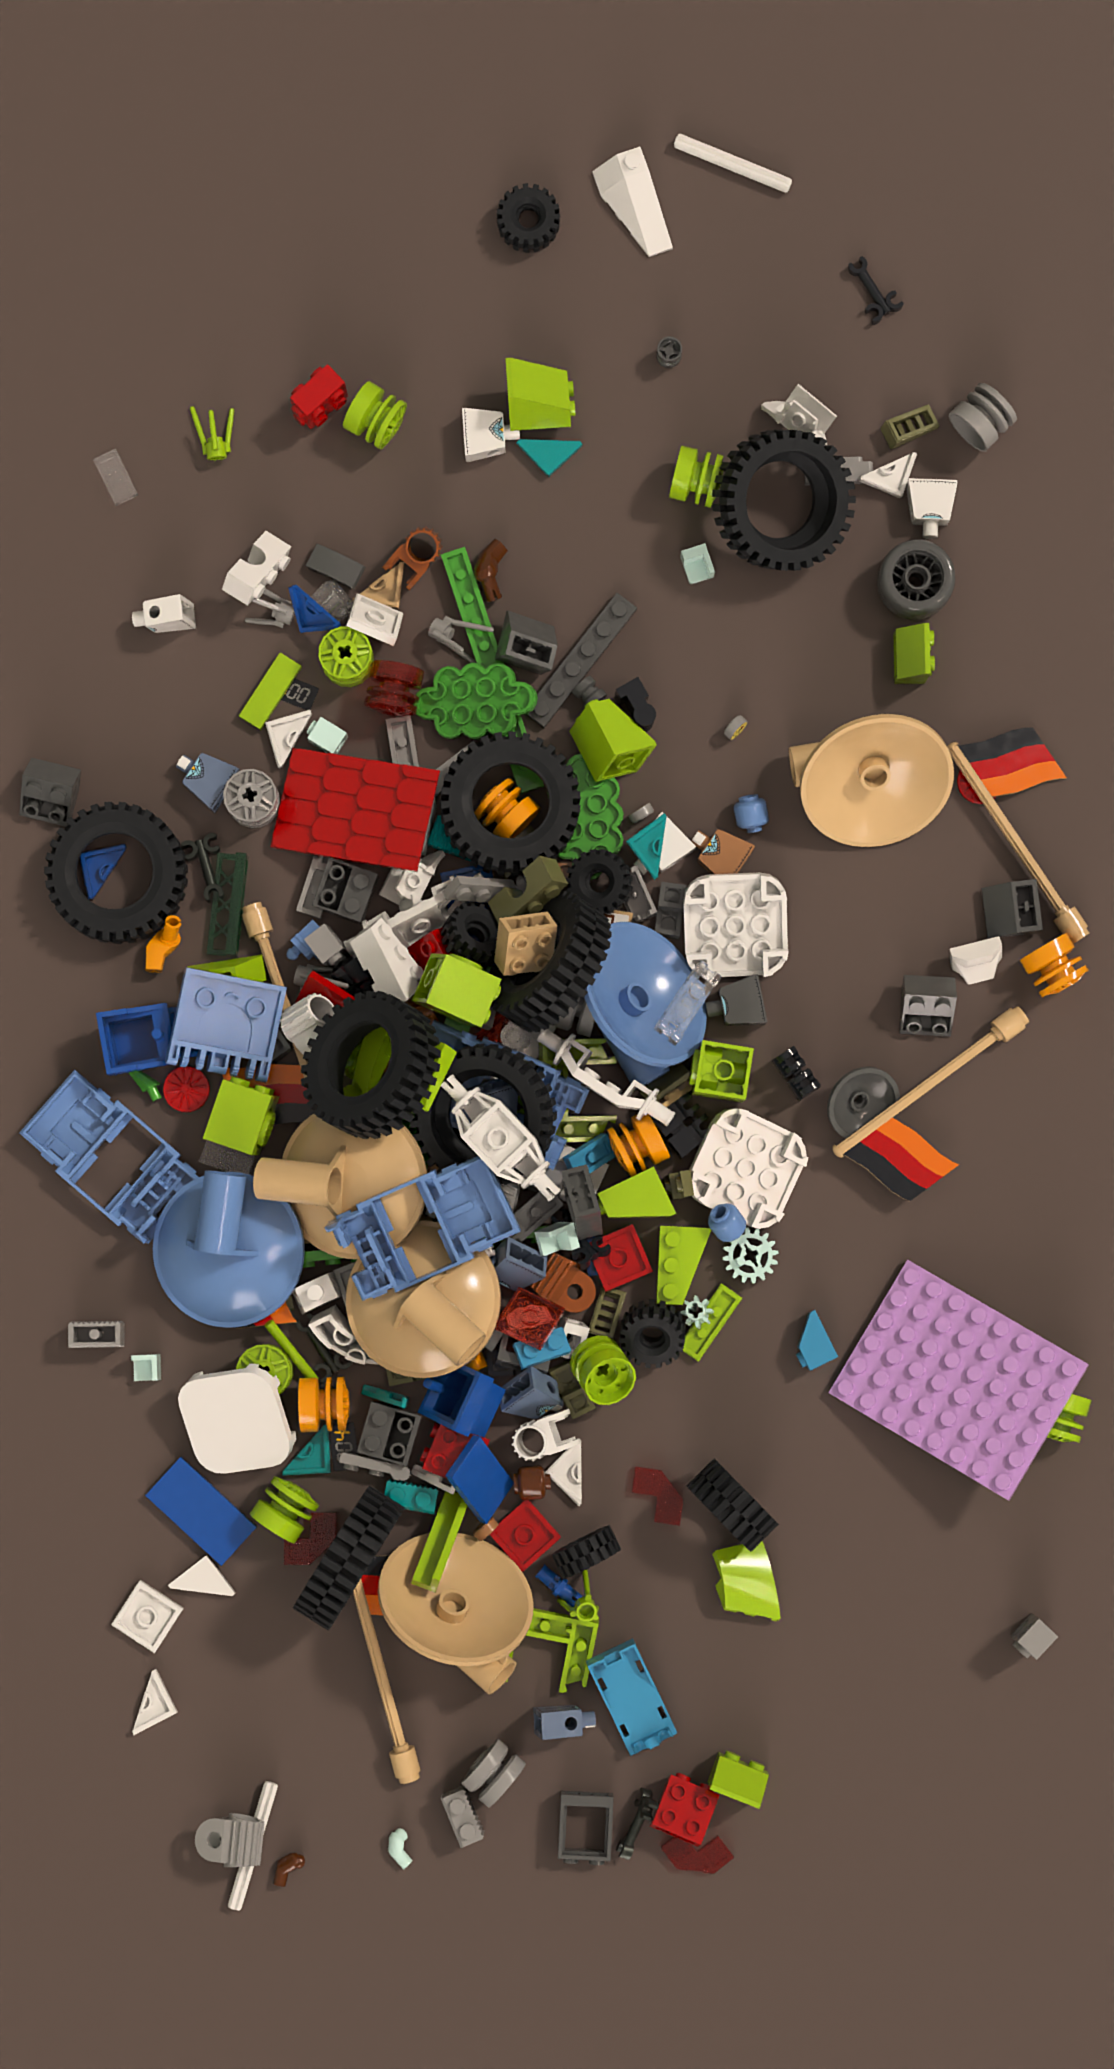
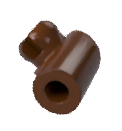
(286, 1865)

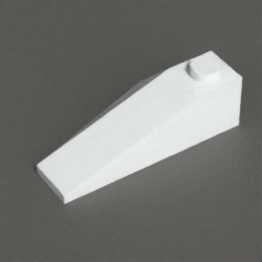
(630, 192)

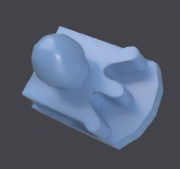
(300, 945)

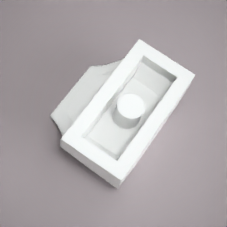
(977, 960)

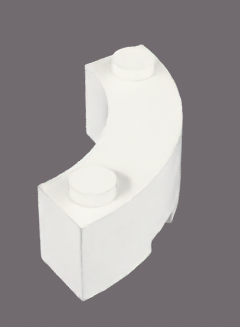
(335, 1332)

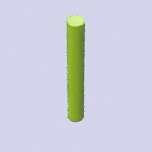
(290, 1350)

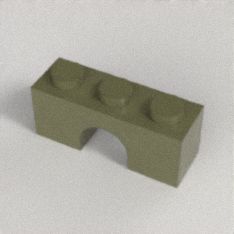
(543, 883)

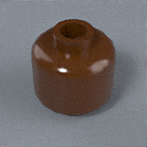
(531, 1482)

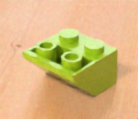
(912, 654)

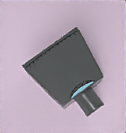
(739, 1003)

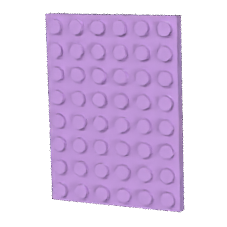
(958, 1379)

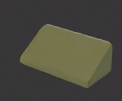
(668, 1082)

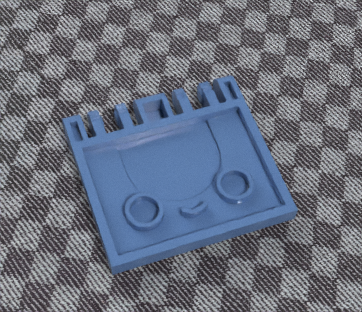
(227, 1019)

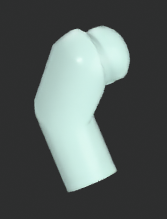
(396, 1846)

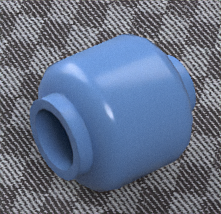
(751, 813)
(726, 1222)

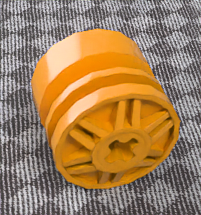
(506, 811)
(1054, 965)
(638, 1144)
(322, 1404)

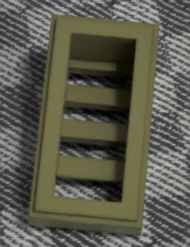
(895, 433)
(613, 1293)

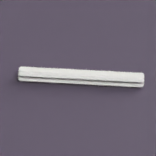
(732, 163)
(244, 1873)

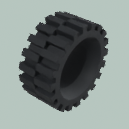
(732, 1505)

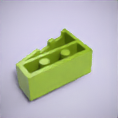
(677, 1261)

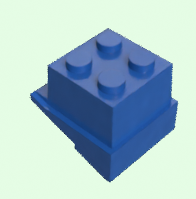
(134, 1038)
(462, 1401)

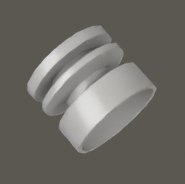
(982, 417)
(265, 803)

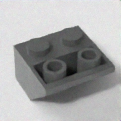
(527, 643)
(49, 791)
(345, 891)
(1012, 909)
(927, 1005)
(389, 1433)

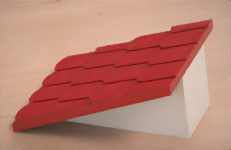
(356, 809)

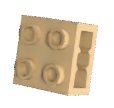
(525, 943)

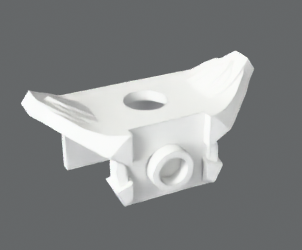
(801, 413)
(407, 887)

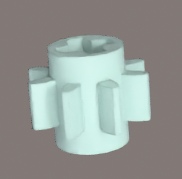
(692, 1307)

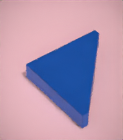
(309, 613)
(98, 866)

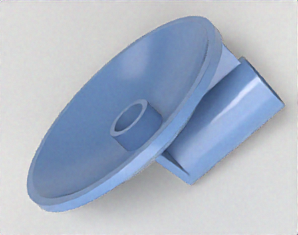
(633, 994)
(226, 1251)

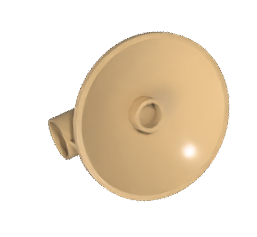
(873, 779)
(333, 1171)
(434, 1322)
(471, 1619)

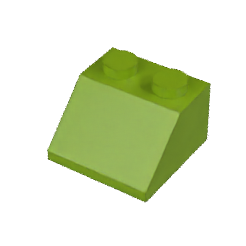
(738, 1779)

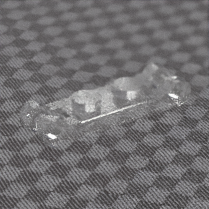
(687, 1002)

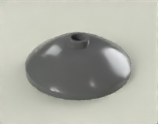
(875, 1091)

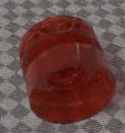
(393, 693)

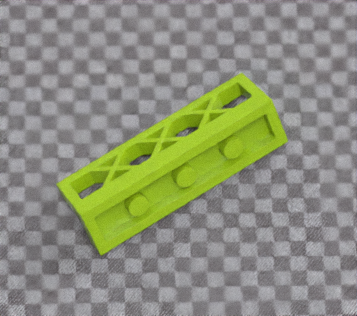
(440, 1542)

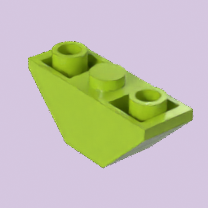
(245, 967)

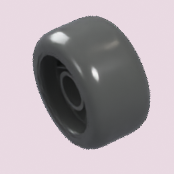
(918, 560)

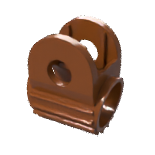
(406, 554)
(559, 1276)

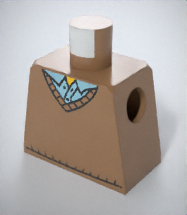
(722, 852)

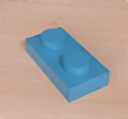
(593, 1153)
(555, 1346)

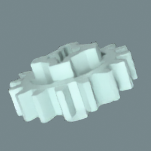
(760, 1249)

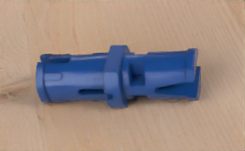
(558, 1585)

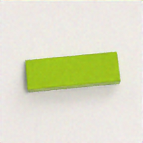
(270, 691)
(698, 1340)

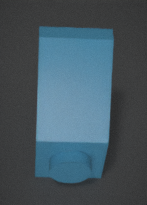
(814, 1344)

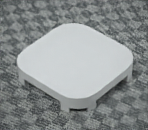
(736, 923)
(747, 1166)
(236, 1420)

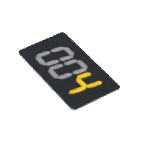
(301, 694)
(341, 1442)

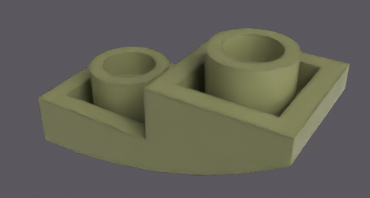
(679, 1185)

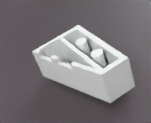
(387, 960)

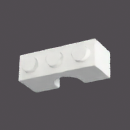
(266, 558)

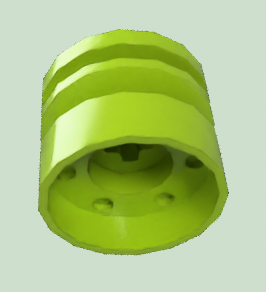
(370, 413)
(695, 476)
(346, 671)
(274, 1358)
(602, 1370)
(1075, 1407)
(285, 1508)

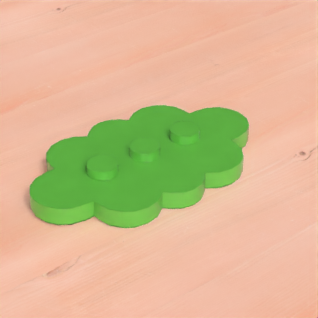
(475, 700)
(598, 815)

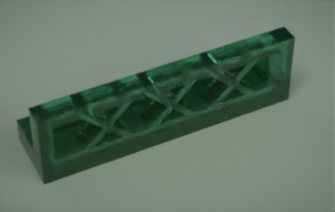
(237, 903)

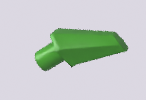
(147, 1084)

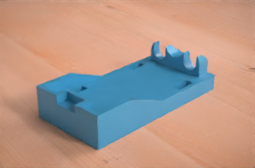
(631, 1697)

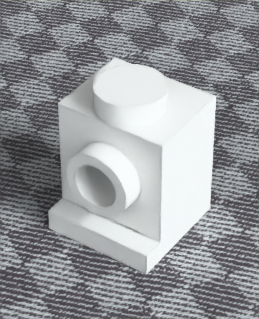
(578, 1331)

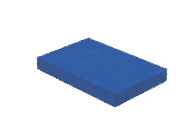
(479, 1479)

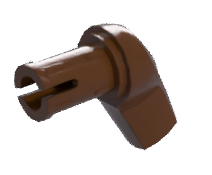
(487, 568)

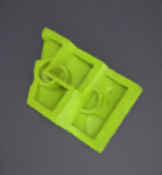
(747, 1581)

